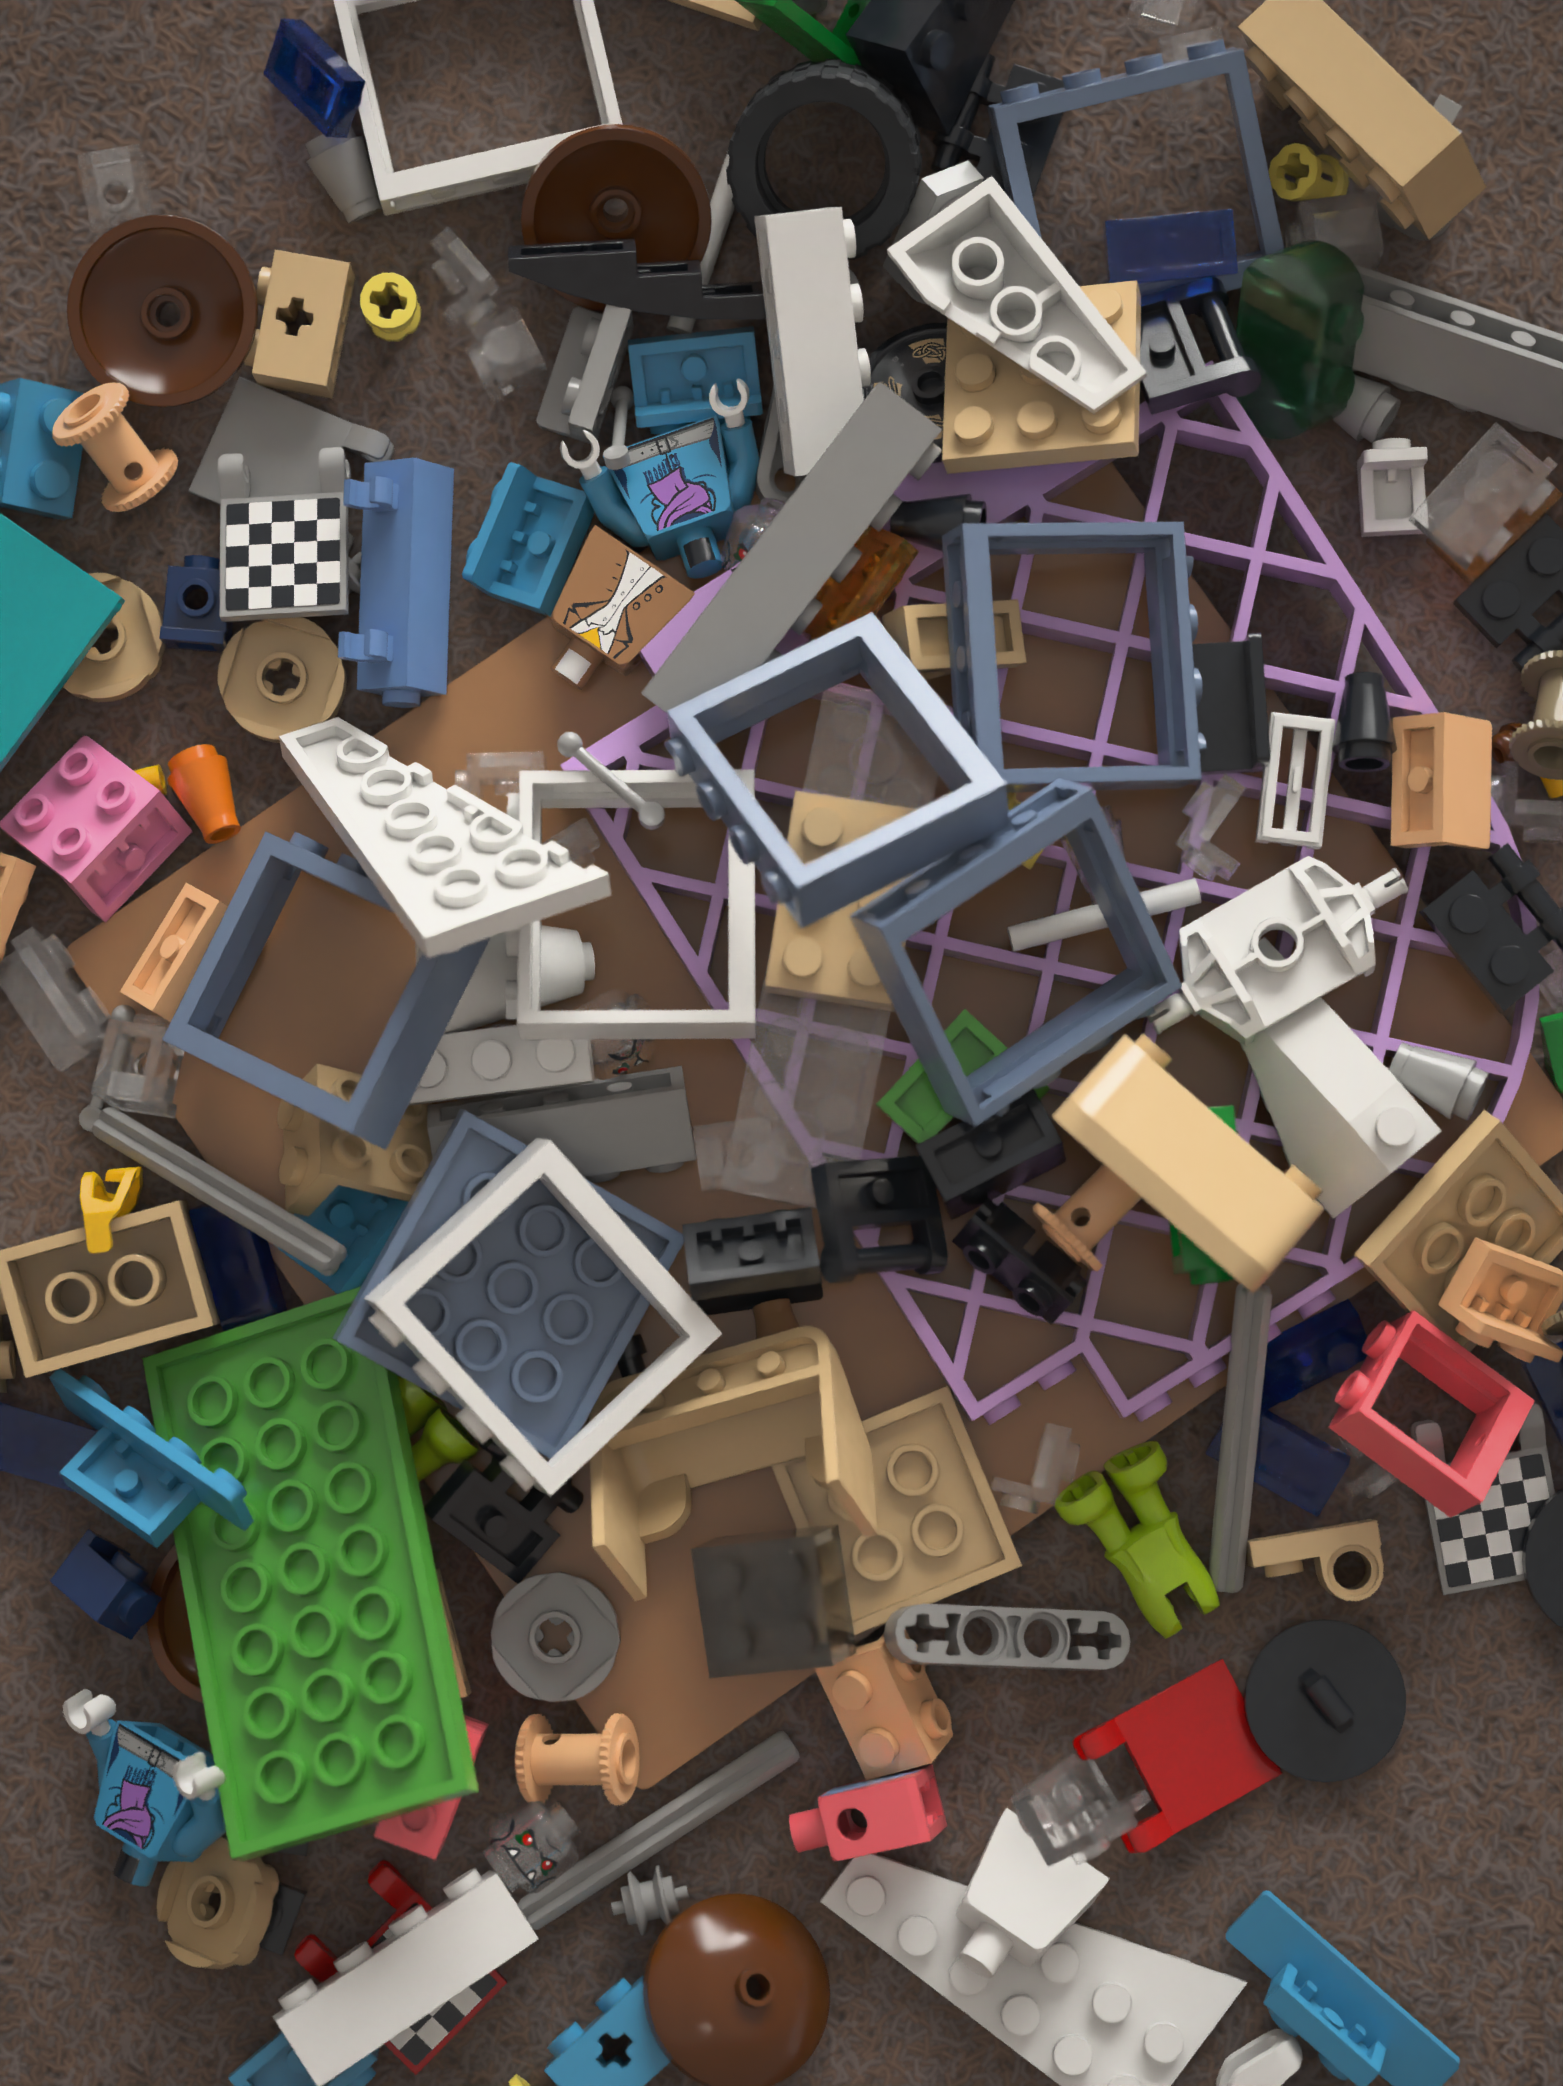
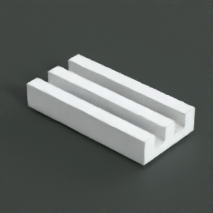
(1289, 835)

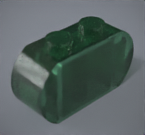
(1302, 330)

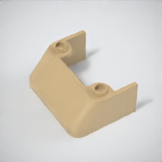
(1189, 1162)
(721, 1420)

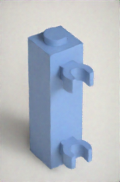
(402, 580)

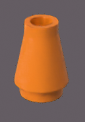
(205, 790)

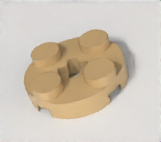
(265, 648)
(133, 656)
(243, 1915)

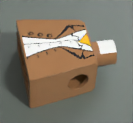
(612, 608)

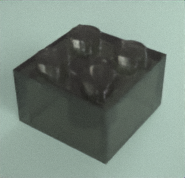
(773, 1601)

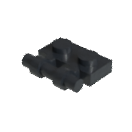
(1035, 134)
(1516, 588)
(1487, 938)
(493, 1521)

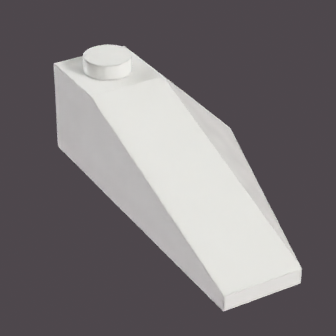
(1007, 288)
(1334, 1102)

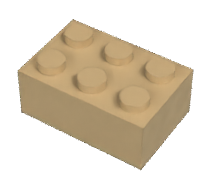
(828, 956)
(92, 1305)

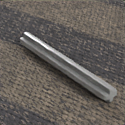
(219, 1191)
(1239, 1438)
(660, 1829)

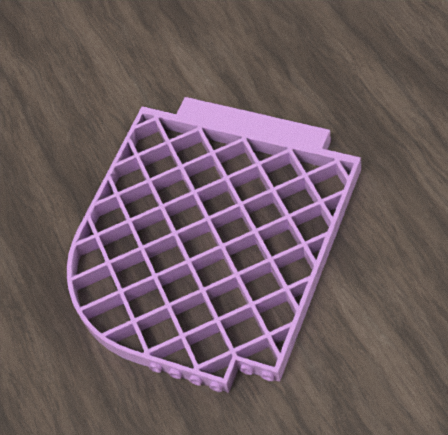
(1009, 497)

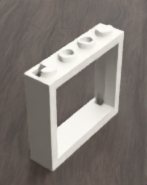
(474, 172)
(523, 995)
(442, 1373)

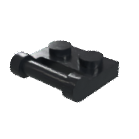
(1171, 354)
(878, 1196)

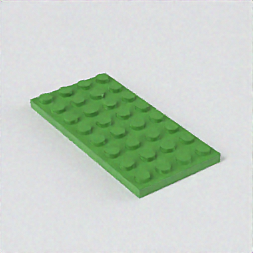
(327, 1613)

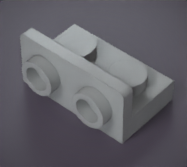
(586, 372)

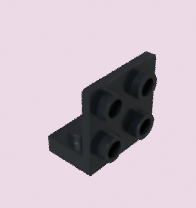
(752, 1260)

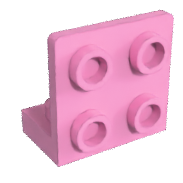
(96, 826)

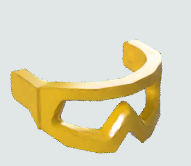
(106, 1206)

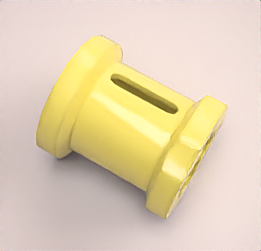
(1307, 168)
(378, 291)

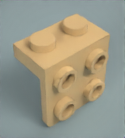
(325, 1156)

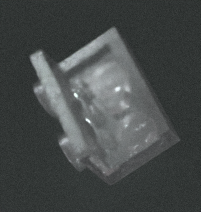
(1482, 496)
(50, 1001)
(1074, 1811)

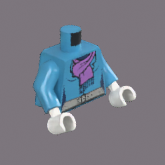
(678, 486)
(153, 1788)

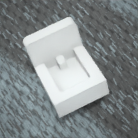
(1390, 487)

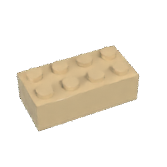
(1363, 111)

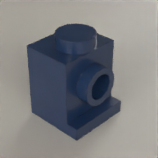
(194, 628)
(107, 1585)

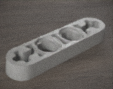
(1007, 1642)

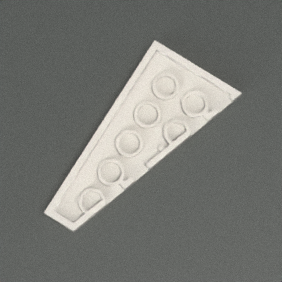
(1081, 2014)

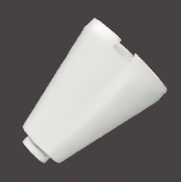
(564, 969)

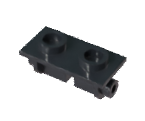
(1040, 1282)

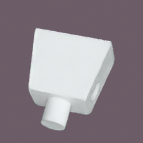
(1019, 1901)

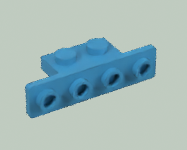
(136, 1472)
(1335, 2004)

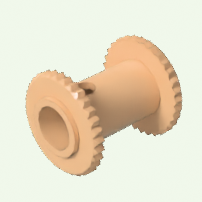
(115, 447)
(1102, 1199)
(577, 1759)

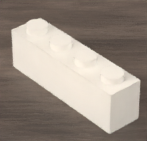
(811, 328)
(404, 1976)

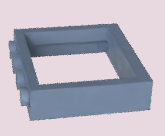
(1143, 76)
(1171, 631)
(881, 857)
(232, 953)
(1080, 1029)

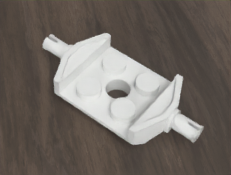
(1245, 991)

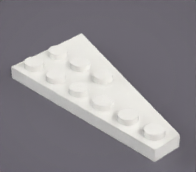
(434, 852)

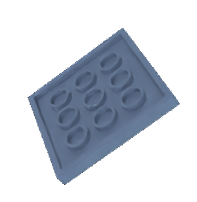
(524, 1303)

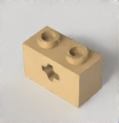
(311, 358)

